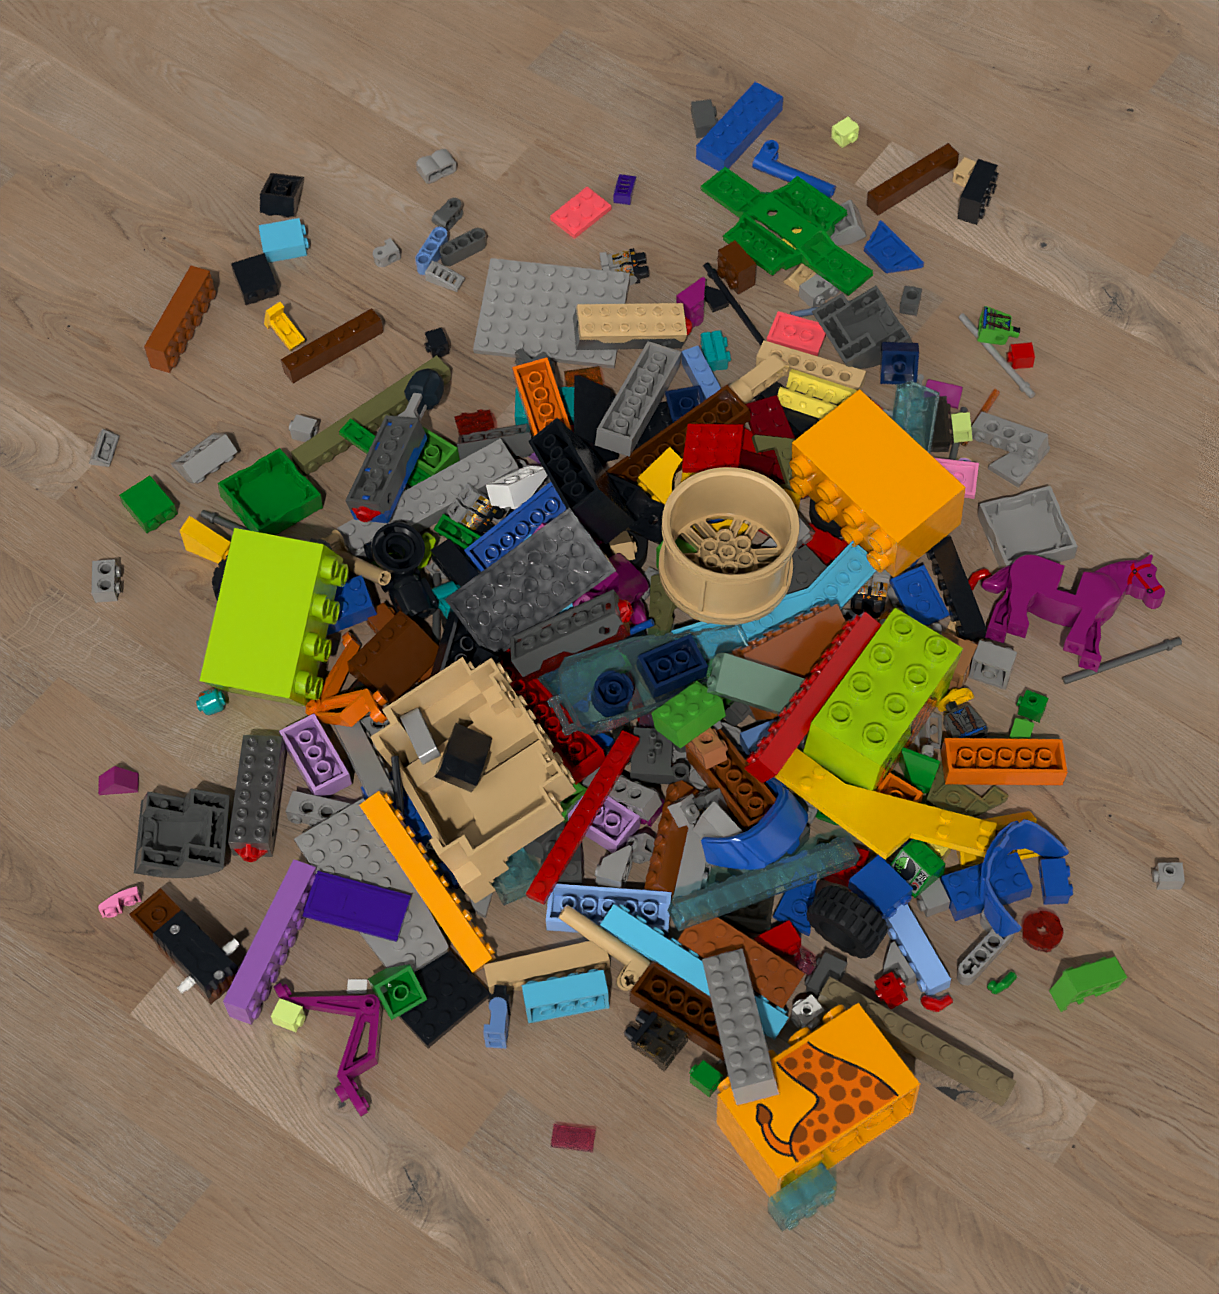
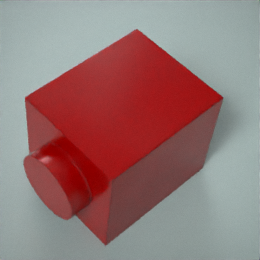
(1021, 355)

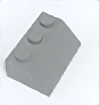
(205, 457)

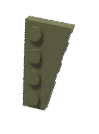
(660, 608)

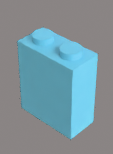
(283, 240)

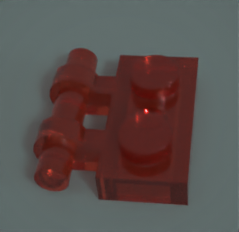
(474, 422)

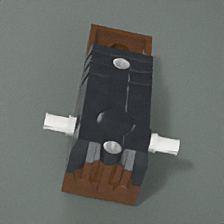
(187, 946)

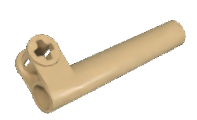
(355, 564)
(634, 962)

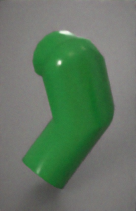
(1005, 983)

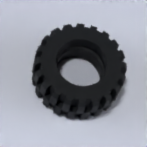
(847, 921)

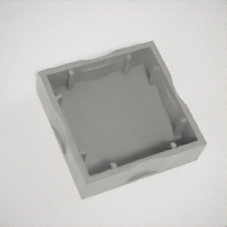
(1027, 527)

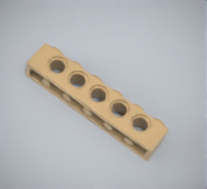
(819, 367)

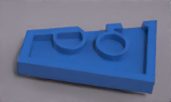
(795, 905)

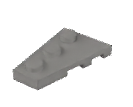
(1015, 467)

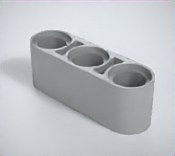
(420, 736)

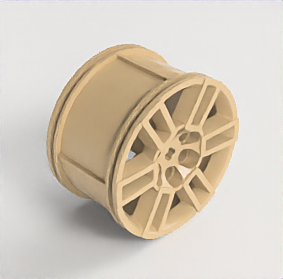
(726, 577)

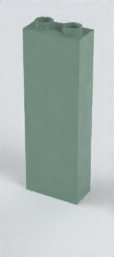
(752, 683)

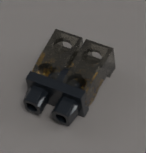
(656, 1039)

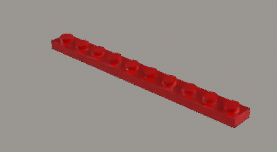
(582, 817)

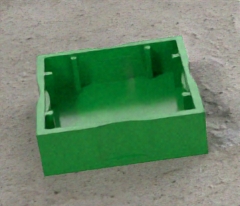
(270, 494)

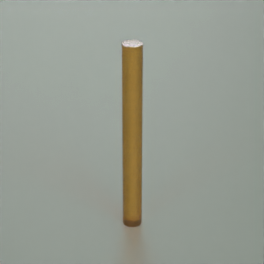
(991, 399)

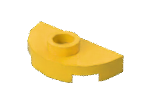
(959, 695)

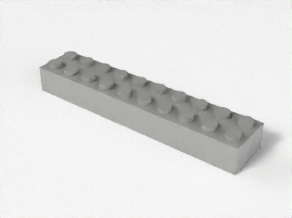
(429, 500)

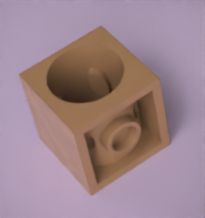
(964, 664)

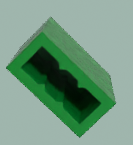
(148, 504)

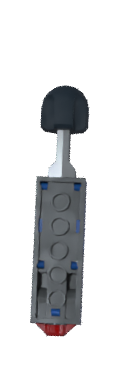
(394, 452)

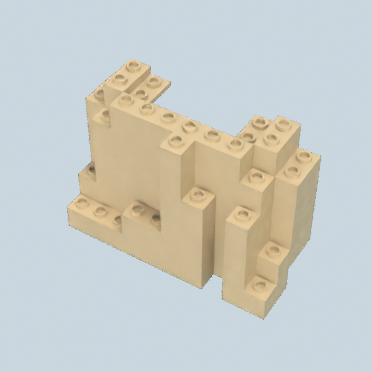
(517, 787)

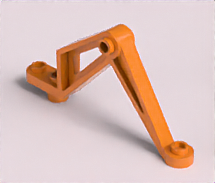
(356, 703)

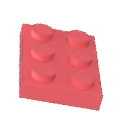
(580, 212)
(797, 333)

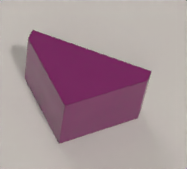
(118, 781)

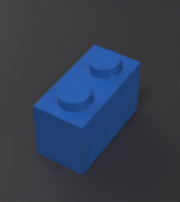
(1054, 881)

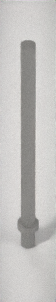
(1024, 386)

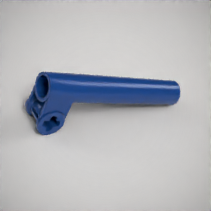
(767, 162)

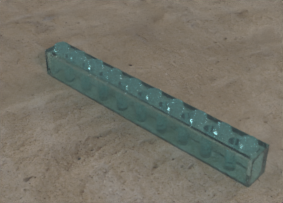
(763, 882)

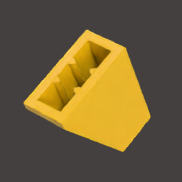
(204, 541)

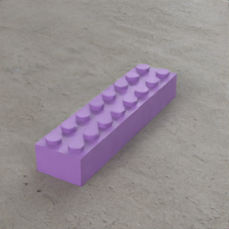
(270, 945)

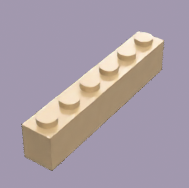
(542, 965)

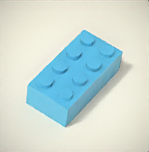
(565, 995)

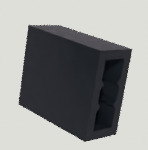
(255, 279)

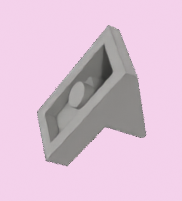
(896, 961)

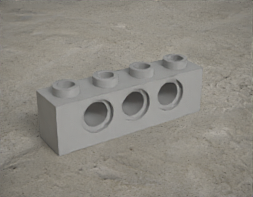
(1009, 436)
(632, 795)
(321, 806)

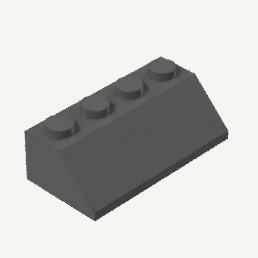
(513, 437)

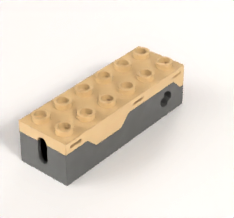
(630, 326)

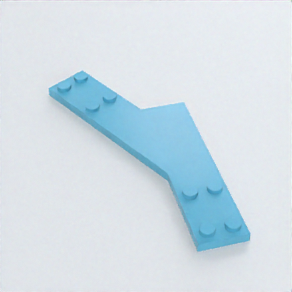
(833, 586)

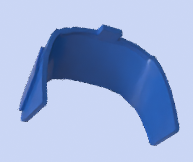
(1013, 837)
(767, 840)

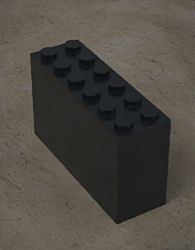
(581, 481)

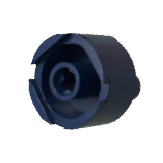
(612, 693)

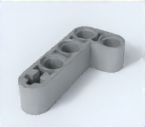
(982, 950)

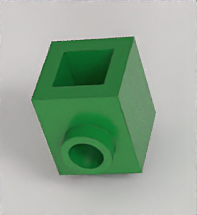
(1032, 705)
(705, 1078)

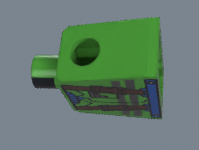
(995, 327)

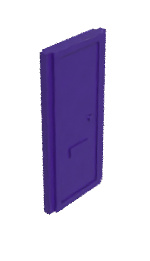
(357, 906)

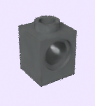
(910, 300)
(736, 712)

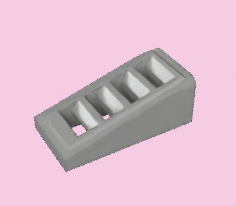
(435, 269)

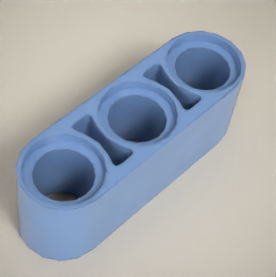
(431, 249)

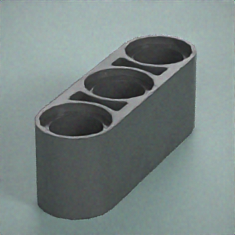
(463, 246)

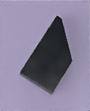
(715, 299)

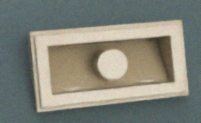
(799, 276)

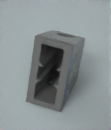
(963, 722)

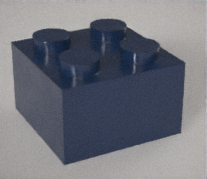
(899, 362)

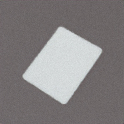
(357, 986)

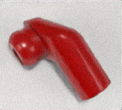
(978, 575)
(934, 1004)

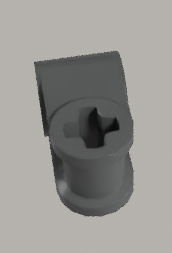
(448, 214)

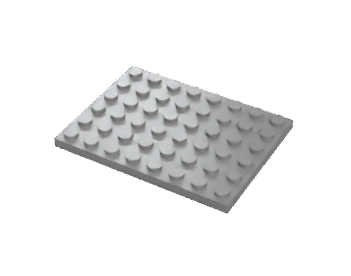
(535, 307)

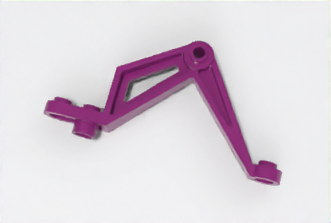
(365, 1010)

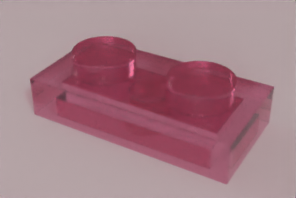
(573, 1138)

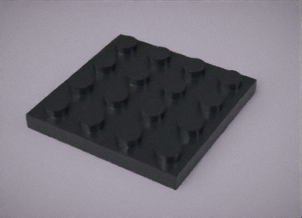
(450, 995)

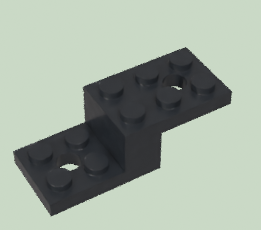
(642, 509)

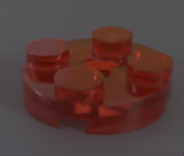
(1042, 942)

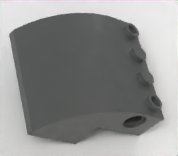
(860, 327)
(181, 834)

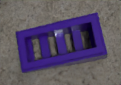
(623, 198)

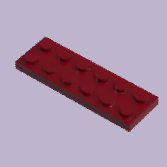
(770, 420)

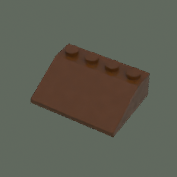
(394, 658)

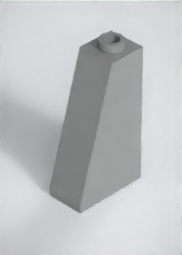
(716, 824)

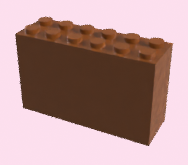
(795, 644)

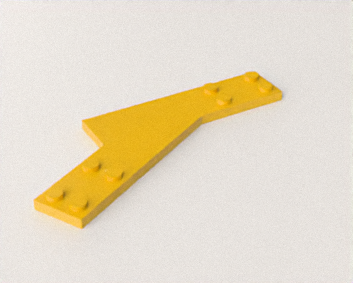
(882, 819)

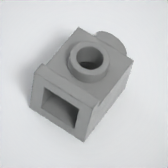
(684, 811)

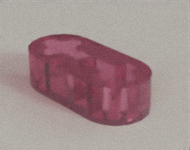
(805, 961)

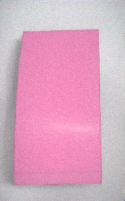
(113, 905)

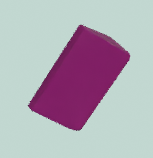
(952, 391)

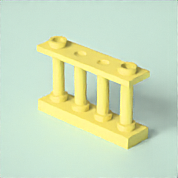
(812, 387)

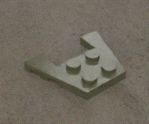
(783, 451)
(961, 799)

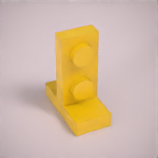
(283, 327)

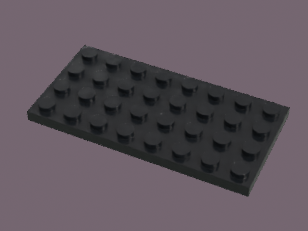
(531, 583)

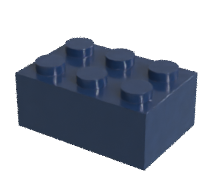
(672, 666)

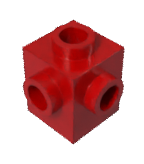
(891, 990)

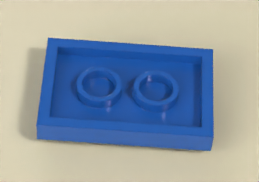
(919, 596)

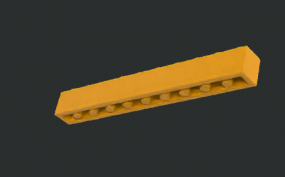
(427, 881)

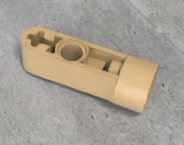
(759, 378)

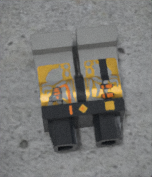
(626, 262)
(474, 510)
(872, 597)

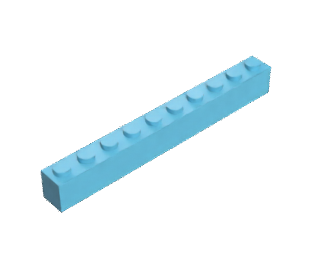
(677, 960)

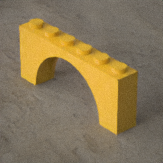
(658, 483)

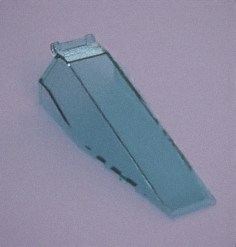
(581, 671)

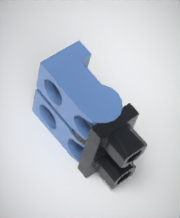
(500, 1007)

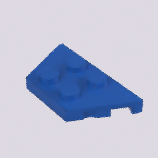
(890, 251)

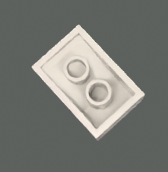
(515, 487)

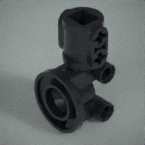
(406, 588)

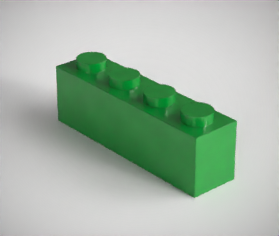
(455, 532)

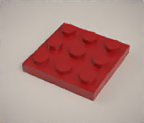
(712, 447)

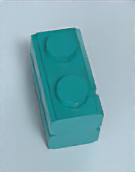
(714, 350)

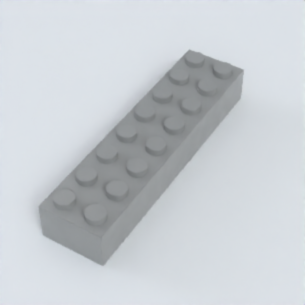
(638, 398)
(740, 1027)

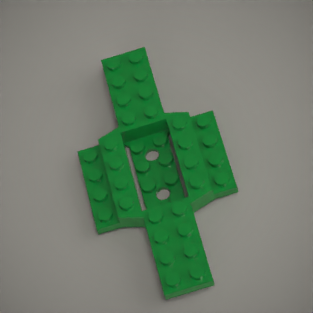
(797, 207)

